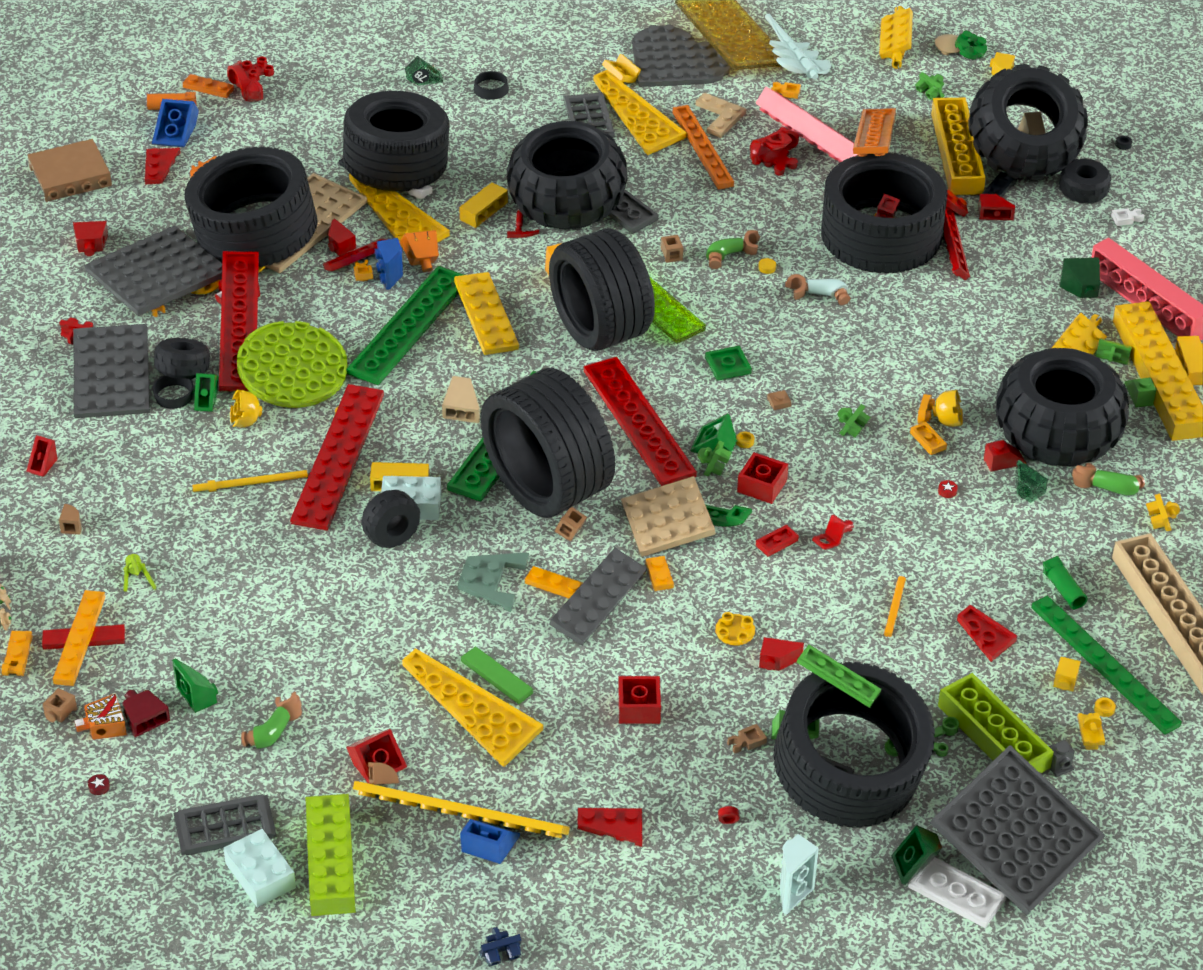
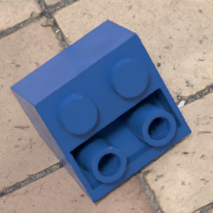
(389, 262)
(487, 840)

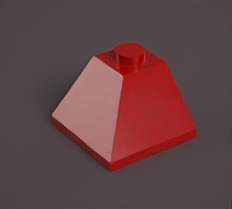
(376, 748)

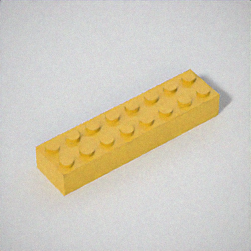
(959, 157)

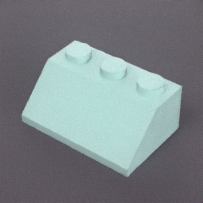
(797, 871)

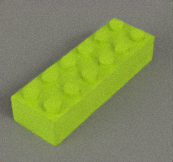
(991, 722)
(330, 855)

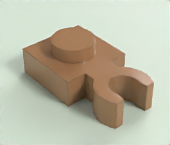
(749, 737)

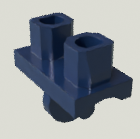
(500, 944)

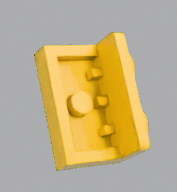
(622, 69)

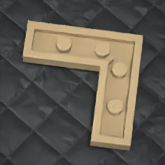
(728, 112)

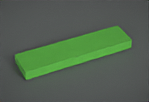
(497, 675)
(839, 675)

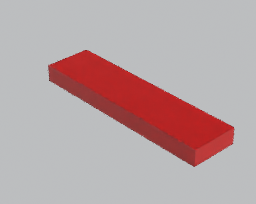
(351, 257)
(101, 636)

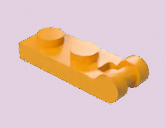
(17, 653)

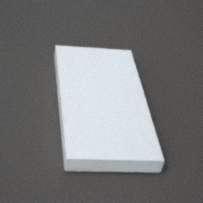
(958, 892)

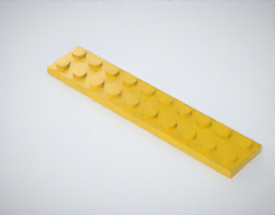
(453, 808)

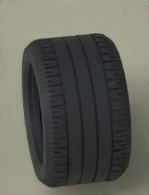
(395, 140)
(601, 289)

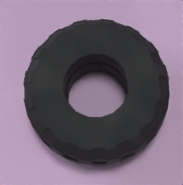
(1085, 181)
(181, 358)
(390, 518)

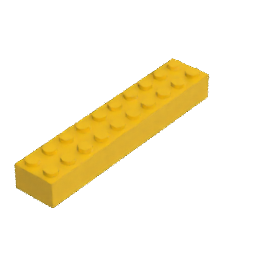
(1156, 359)

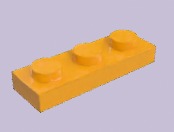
(552, 582)

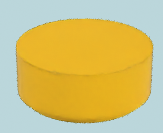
(767, 266)
(745, 439)
(1104, 707)

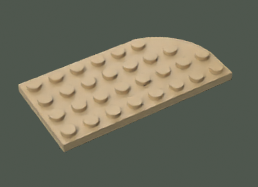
(330, 203)

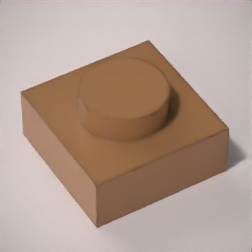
(779, 400)

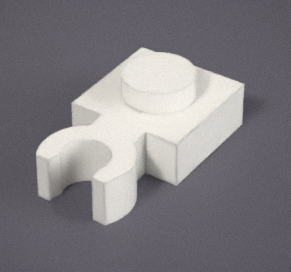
(420, 193)
(1127, 217)

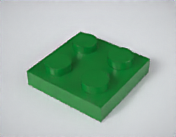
(728, 363)

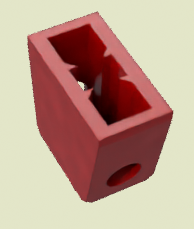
(90, 236)

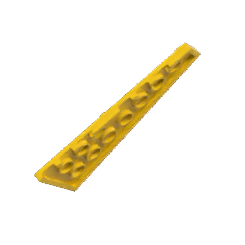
(645, 122)
(398, 213)
(487, 718)

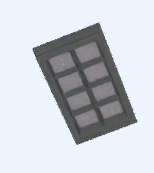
(589, 109)
(222, 823)

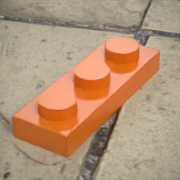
(208, 86)

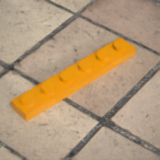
(79, 638)

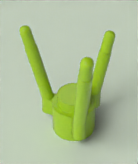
(135, 566)

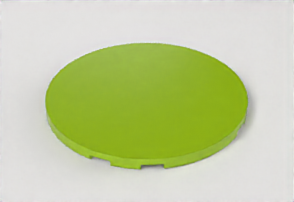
(292, 364)

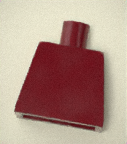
(144, 711)

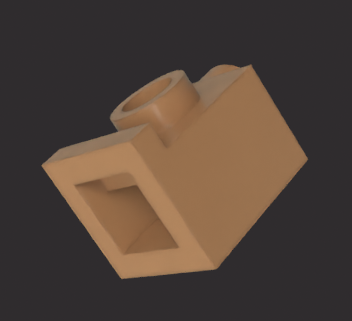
(672, 248)
(570, 523)
(59, 705)

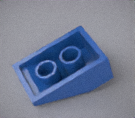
(175, 122)

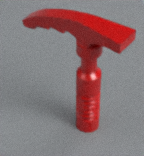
(518, 233)

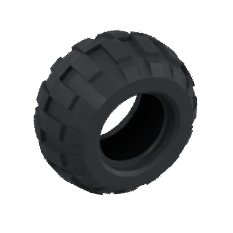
(1017, 151)
(567, 175)
(1062, 406)

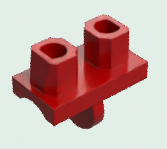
(68, 326)

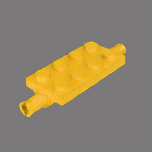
(896, 35)
(1081, 334)

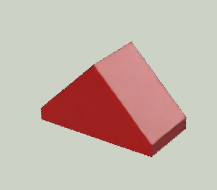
(42, 456)

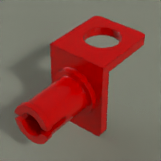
(834, 532)

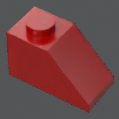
(995, 208)
(340, 238)
(1001, 455)
(779, 653)

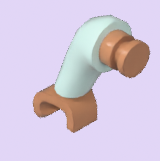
(830, 287)

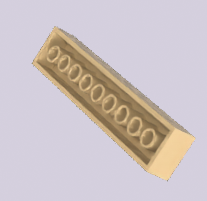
(1165, 599)

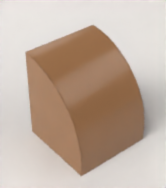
(70, 520)
(382, 774)

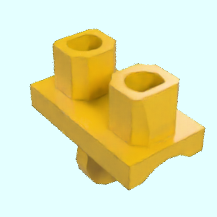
(1169, 510)
(1091, 730)

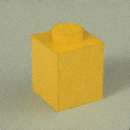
(1066, 674)

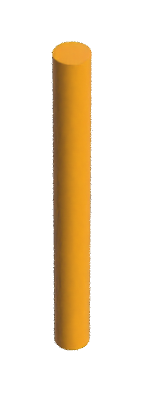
(894, 606)

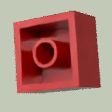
(762, 478)
(639, 700)

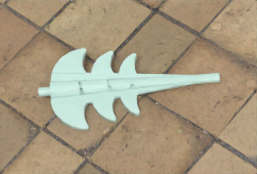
(795, 54)

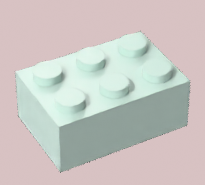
(423, 490)
(259, 867)

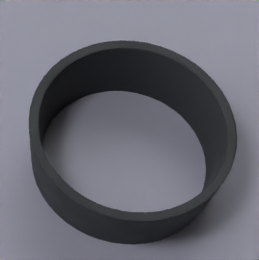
(491, 94)
(165, 381)

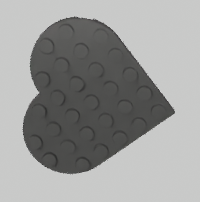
(673, 58)

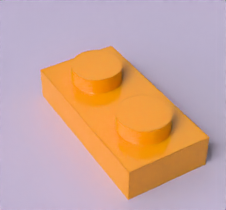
(928, 438)
(659, 573)

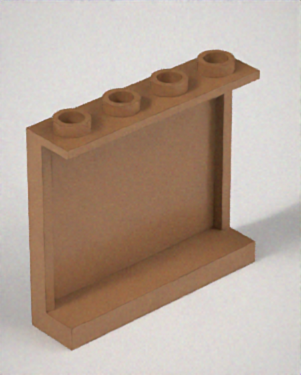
(70, 169)

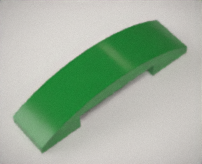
(726, 517)

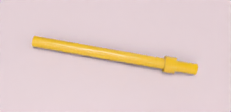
(211, 485)

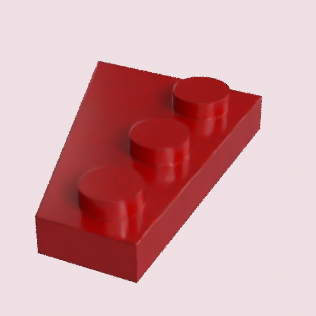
(986, 632)

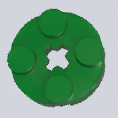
(968, 39)

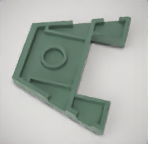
(483, 574)

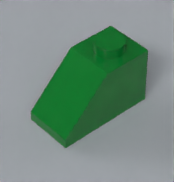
(205, 392)

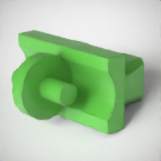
(933, 84)
(1113, 351)
(846, 415)
(709, 457)

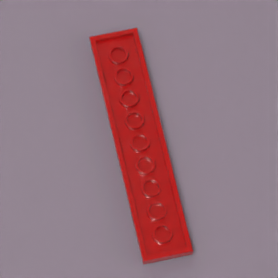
(238, 312)
(639, 421)
(337, 457)

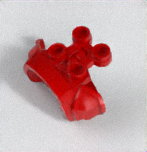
(246, 77)
(774, 150)

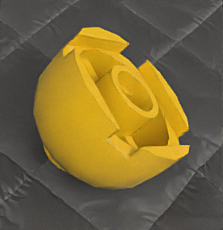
(245, 409)
(948, 409)

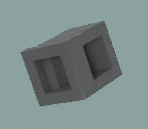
(1062, 758)

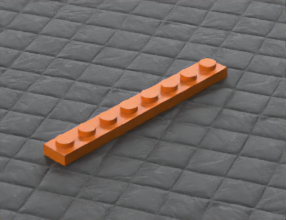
(703, 147)

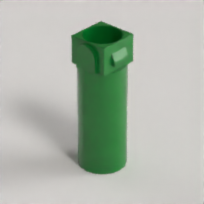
(1064, 583)

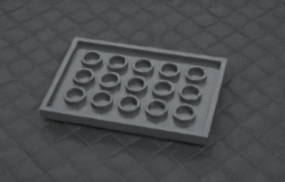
(111, 371)

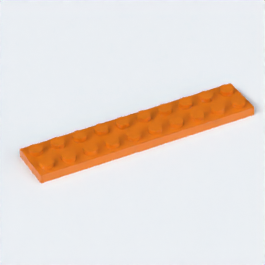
(874, 132)

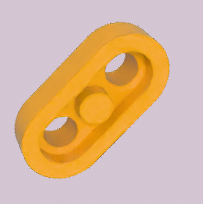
(925, 408)

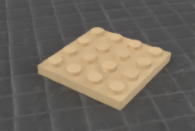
(668, 516)

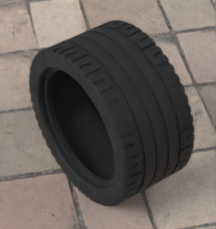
(247, 179)
(881, 242)
(547, 442)
(846, 796)

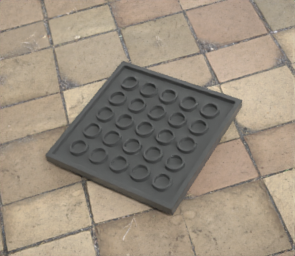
(156, 270)
(1017, 829)

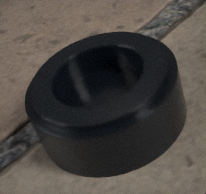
(1123, 142)

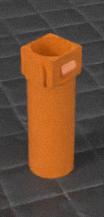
(154, 100)

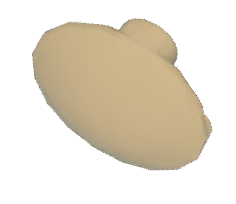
(946, 44)

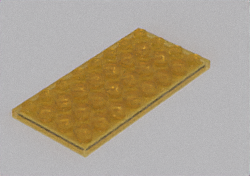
(731, 32)

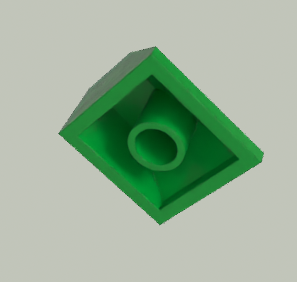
(715, 431)
(194, 686)

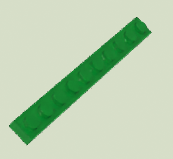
(1106, 665)

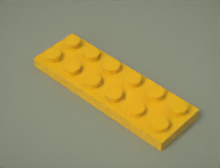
(486, 313)

